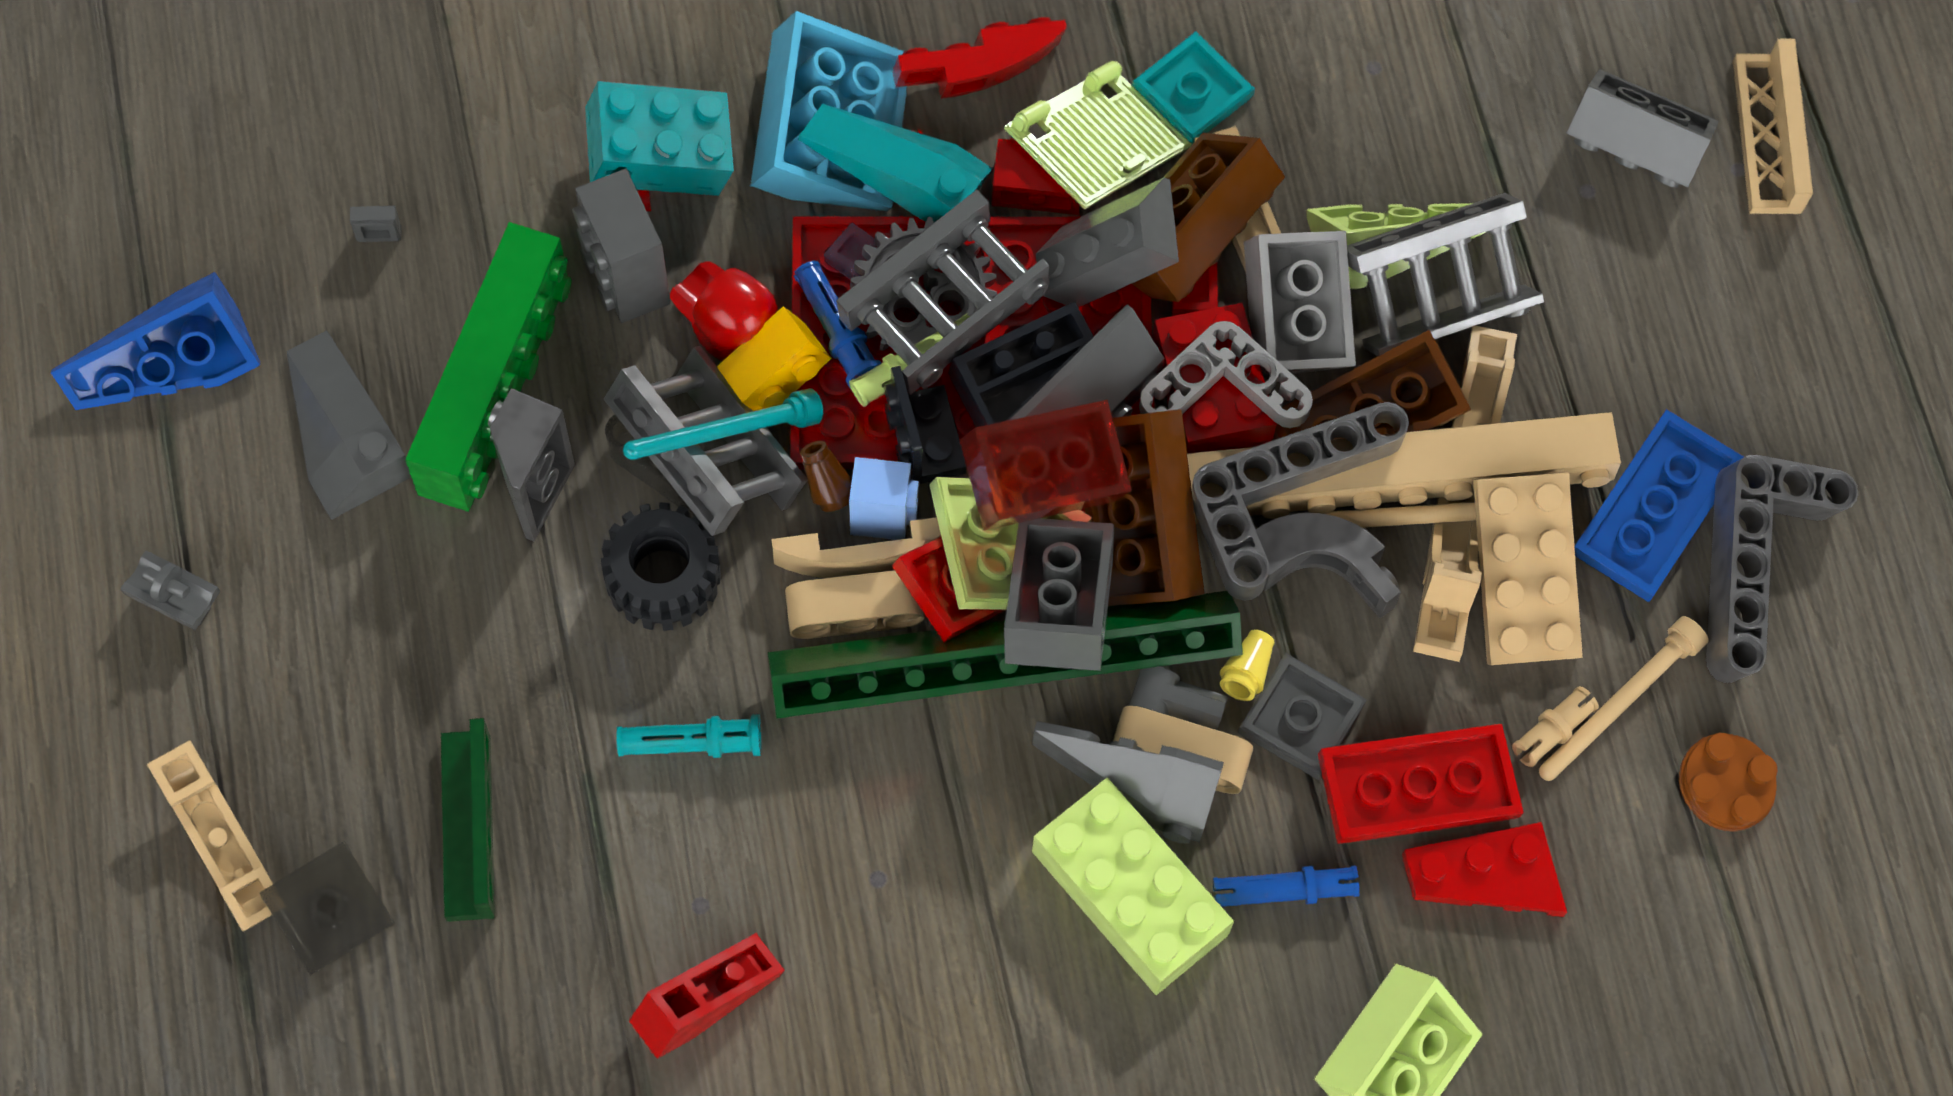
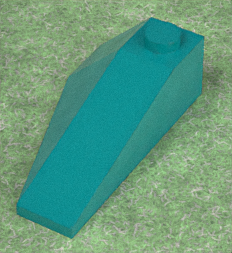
(903, 165)

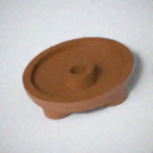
(1728, 781)

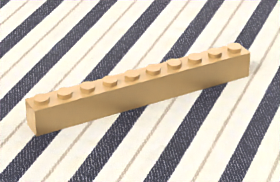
(1445, 464)

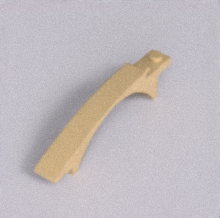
(1452, 557)

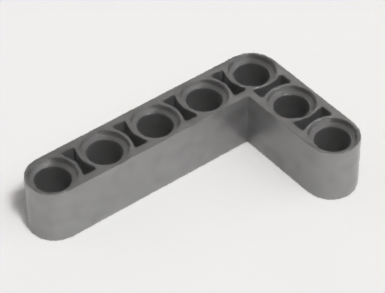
(1281, 478)
(1753, 549)

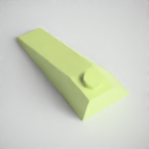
(1365, 225)

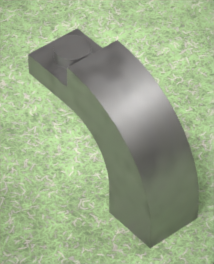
(1330, 544)

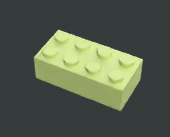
(1132, 886)

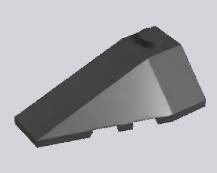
(342, 433)

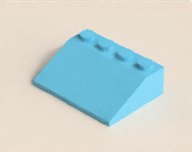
(812, 67)

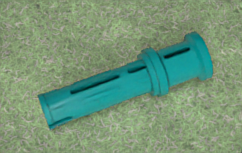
(632, 739)

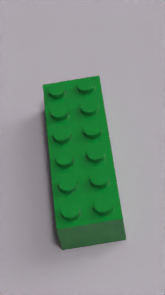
(488, 360)

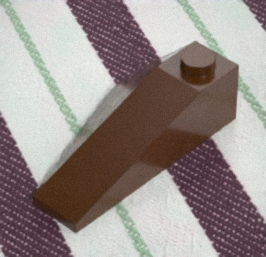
(1407, 375)

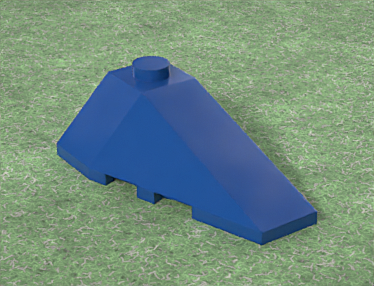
(172, 346)

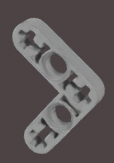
(1220, 364)

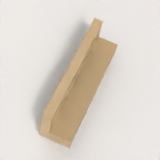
(1789, 128)

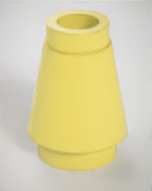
(1249, 668)

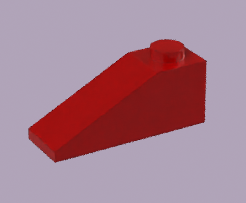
(703, 995)

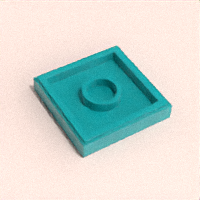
(1194, 87)

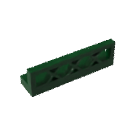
(467, 824)

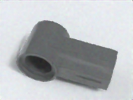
(1166, 693)

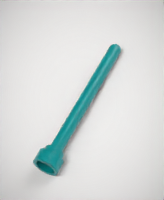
(799, 409)

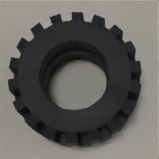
(656, 532)

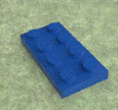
(1655, 506)

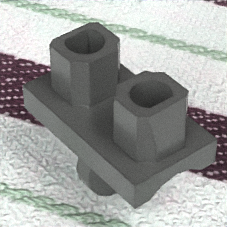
(171, 590)

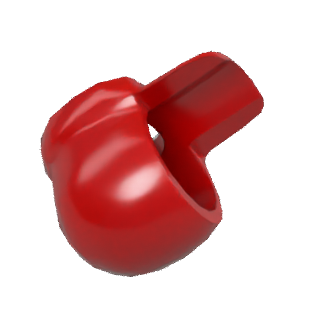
(723, 306)

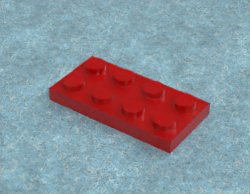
(1420, 783)

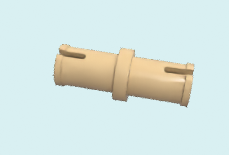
(1555, 726)

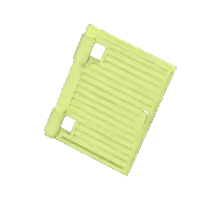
(1097, 141)

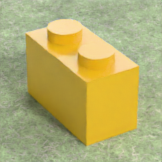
(774, 361)

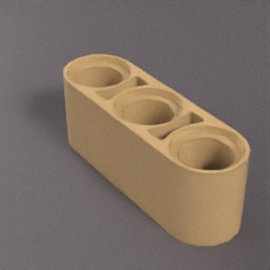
(850, 605)
(1156, 729)

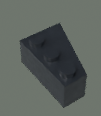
(1011, 369)

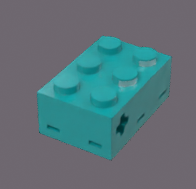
(662, 137)

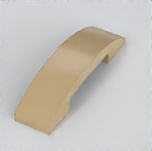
(804, 556)
(214, 832)

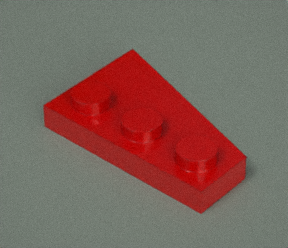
(1489, 869)

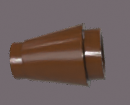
(826, 477)

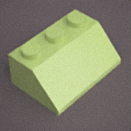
(1402, 1042)

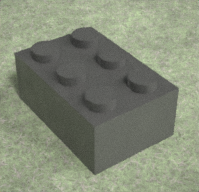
(621, 246)
(1059, 594)

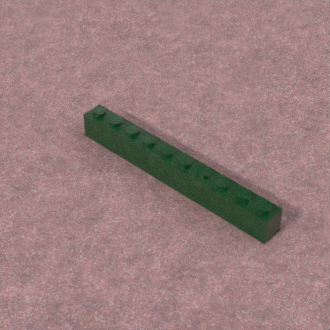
(926, 667)

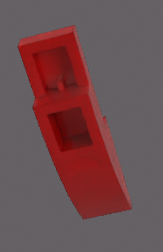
(996, 57)

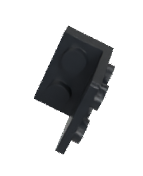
(923, 430)

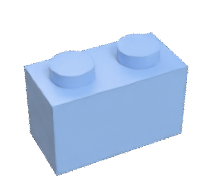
(882, 498)

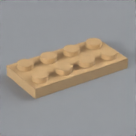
(1527, 568)

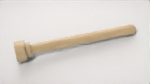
(1409, 515)
(1683, 640)

